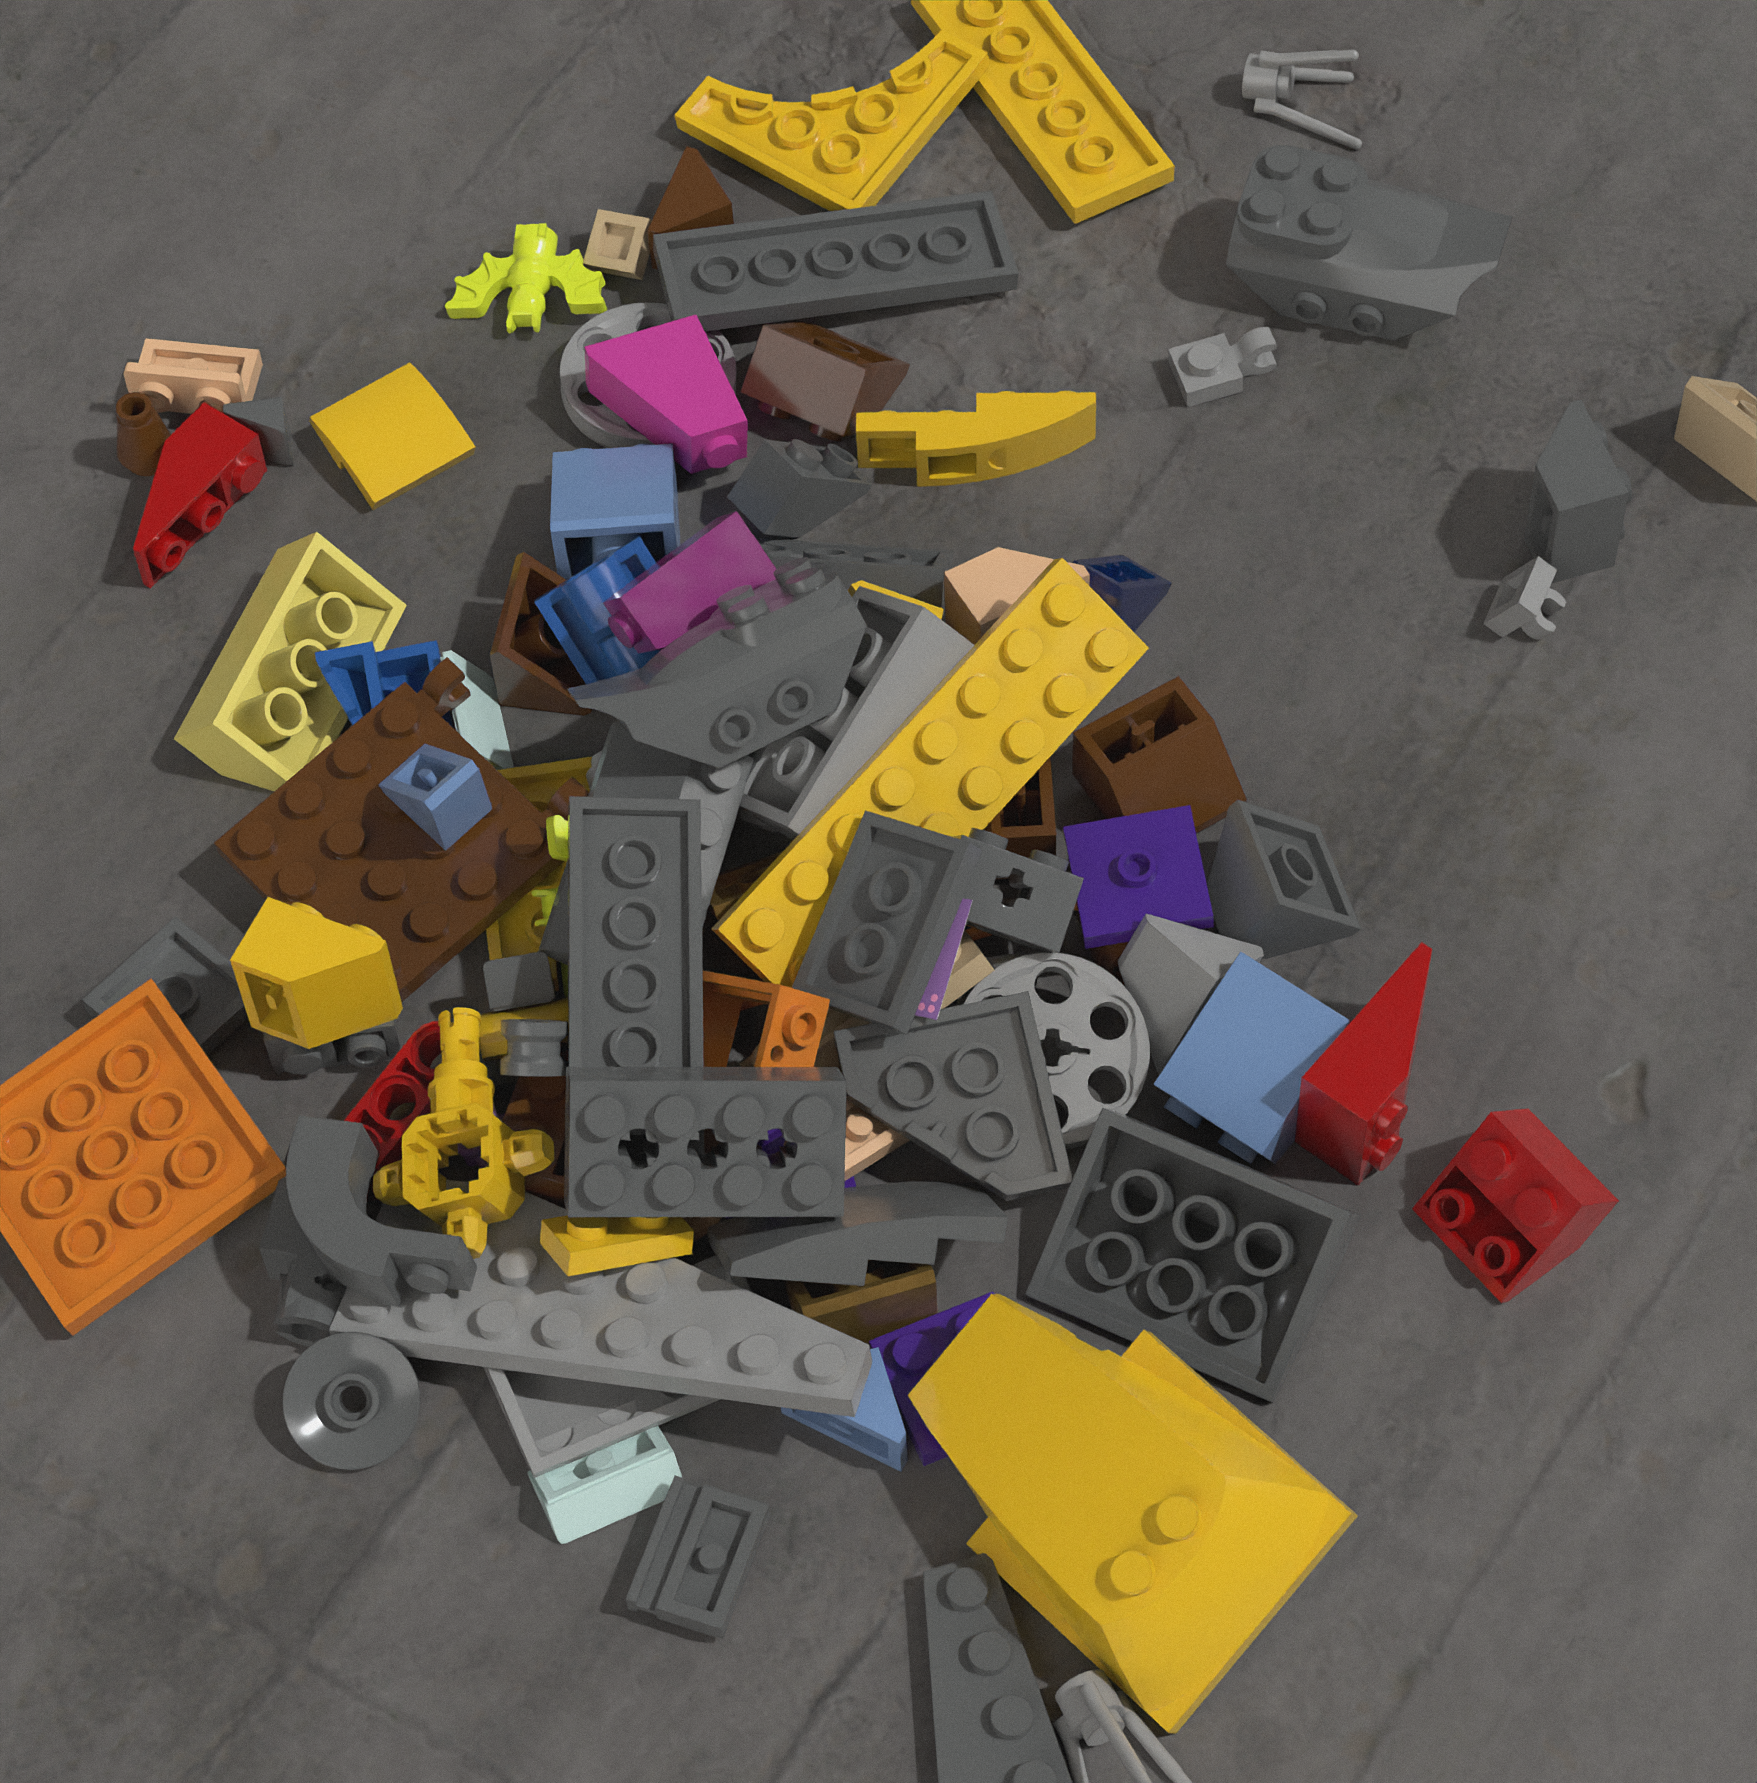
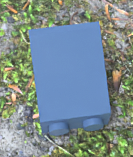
(609, 499)
(1248, 1059)

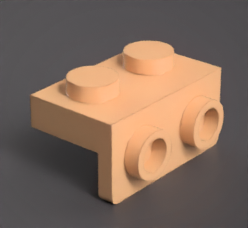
(187, 374)

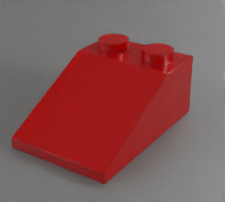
(1360, 1083)

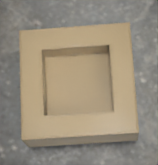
(618, 244)

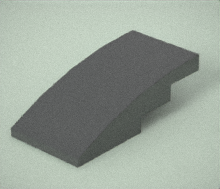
(878, 1224)

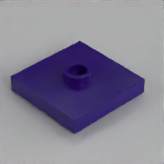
(1137, 869)

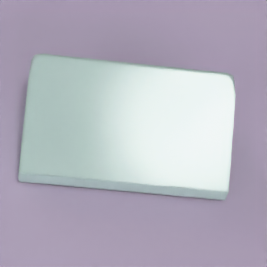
(480, 715)
(607, 1485)

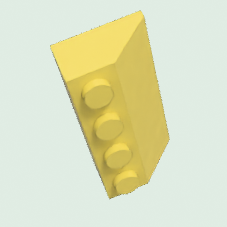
(265, 697)

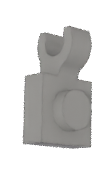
(1215, 370)

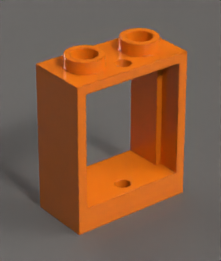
(791, 1024)

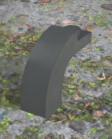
(328, 1190)

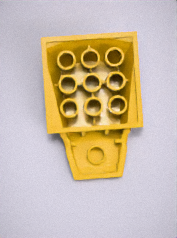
(1125, 1499)

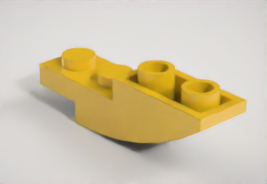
(998, 440)

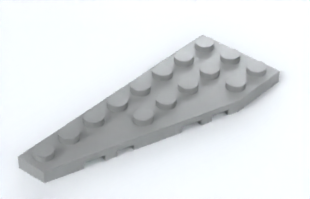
(622, 1326)

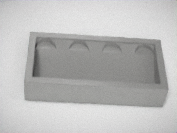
(572, 1418)

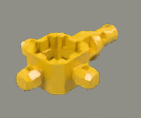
(463, 1114)

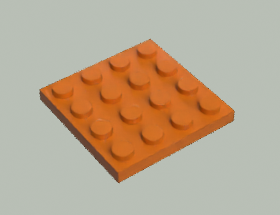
(122, 1157)

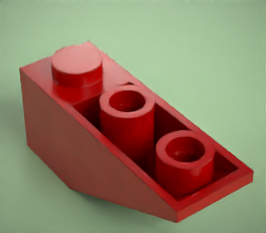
(197, 480)

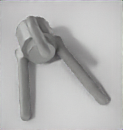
(1272, 77)
(1099, 1715)

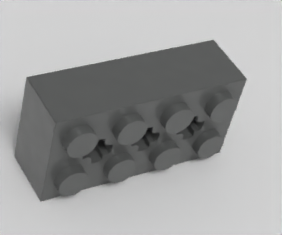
(736, 1175)

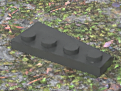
(982, 1684)

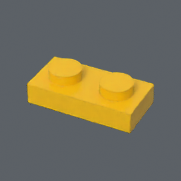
(606, 1243)

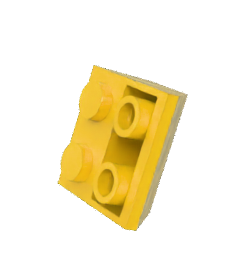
(313, 976)

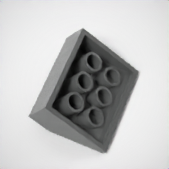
(1192, 1252)

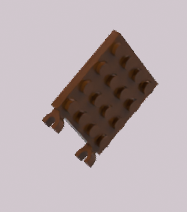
(363, 861)

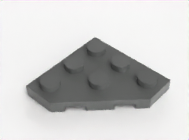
(965, 1092)

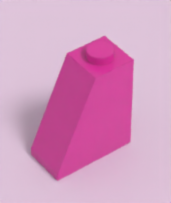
(671, 392)

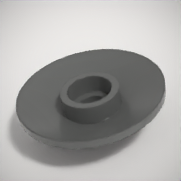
(316, 1409)

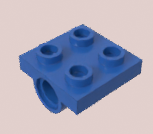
(581, 619)

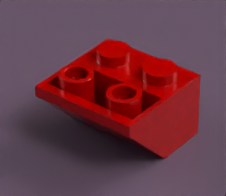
(1514, 1202)

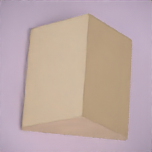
(1721, 429)

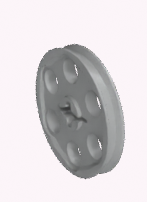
(599, 421)
(1070, 1026)

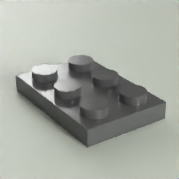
(887, 920)

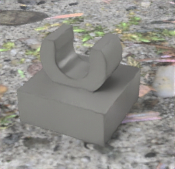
(1522, 599)

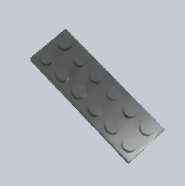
(836, 261)
(635, 936)

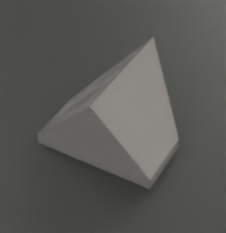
(1173, 975)

